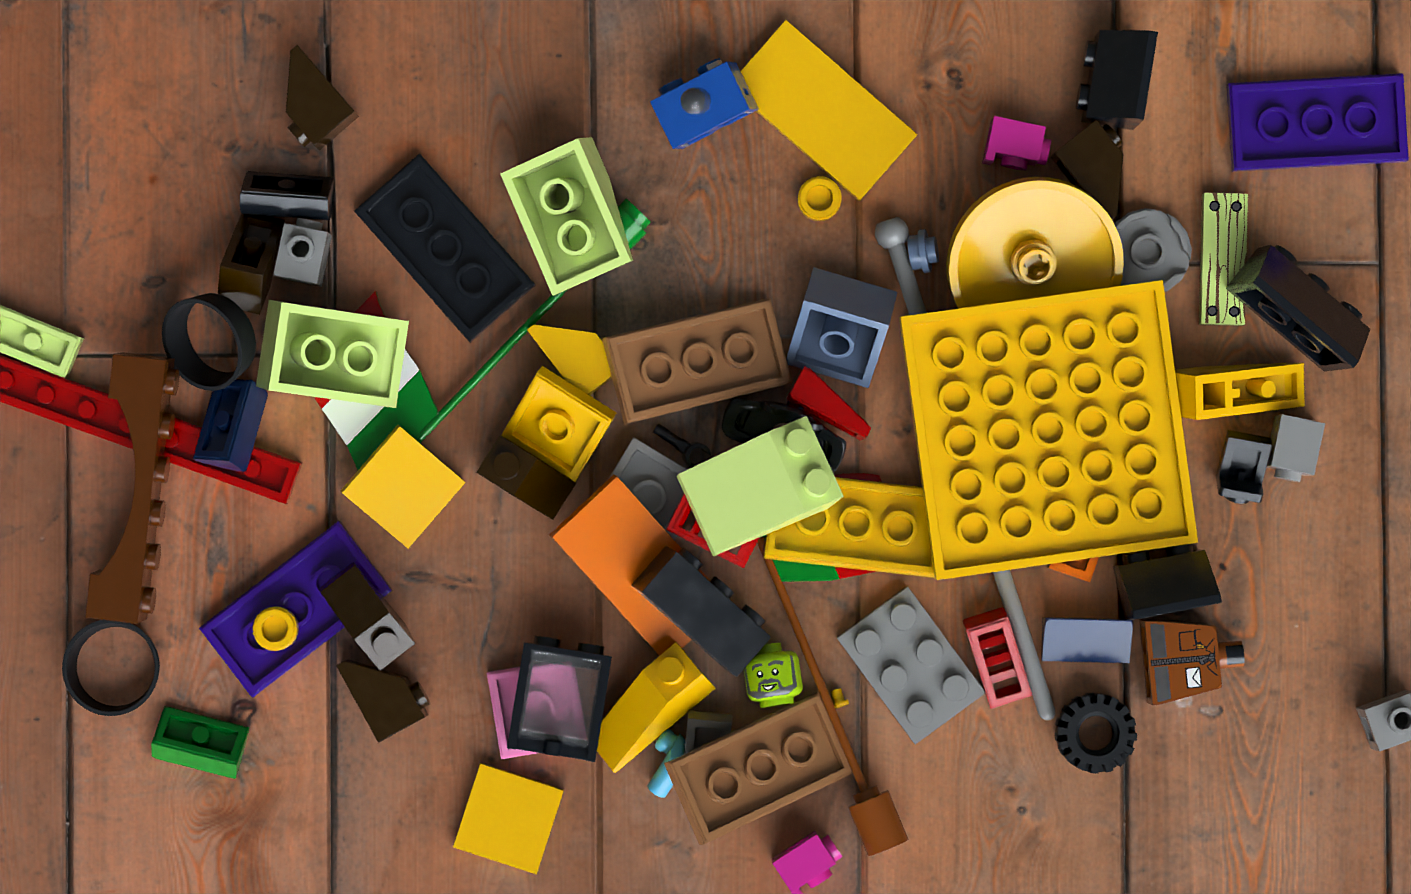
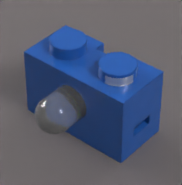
(704, 103)

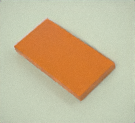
(612, 544)

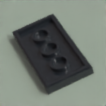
(444, 248)

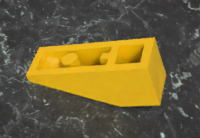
(1239, 389)
(651, 706)

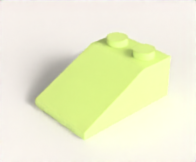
(569, 214)
(332, 354)
(760, 486)

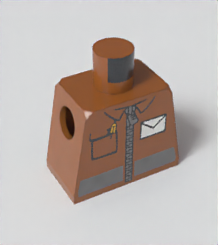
(1184, 659)

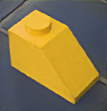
(575, 354)

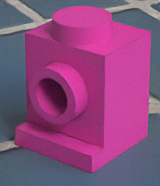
(1016, 144)
(807, 862)

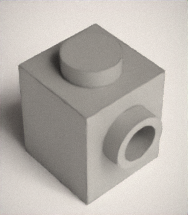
(303, 252)
(1387, 720)

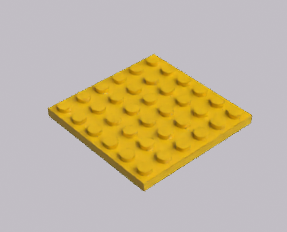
(1048, 429)

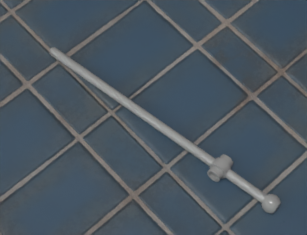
(892, 236)

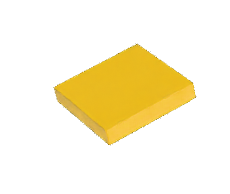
(558, 423)
(402, 486)
(508, 818)

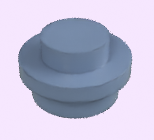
(922, 251)

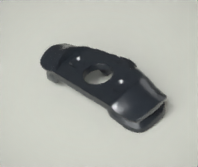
(751, 418)

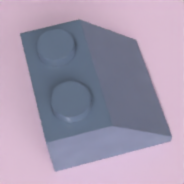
(841, 327)

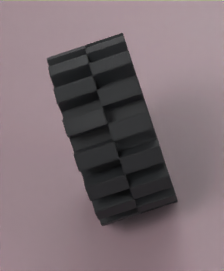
(1122, 733)

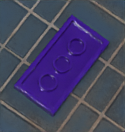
(1317, 122)
(296, 588)

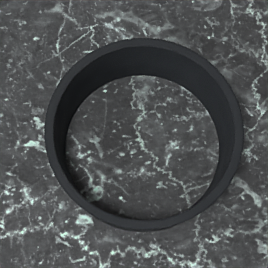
(178, 346)
(71, 679)

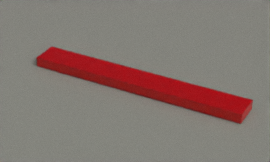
(103, 417)

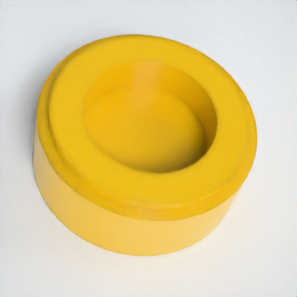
(819, 198)
(275, 628)

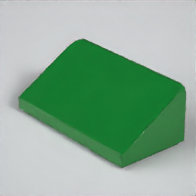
(199, 742)

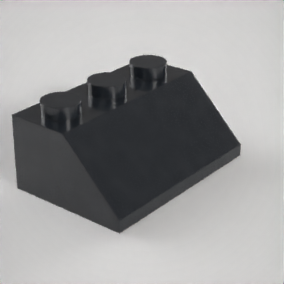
(1301, 309)

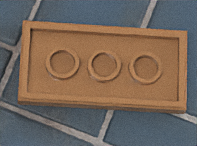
(696, 361)
(758, 768)

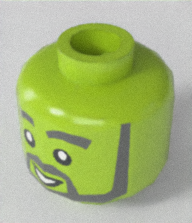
(773, 676)

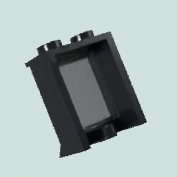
(559, 699)

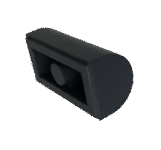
(287, 195)

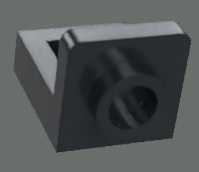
(1243, 467)

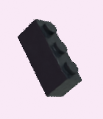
(702, 609)

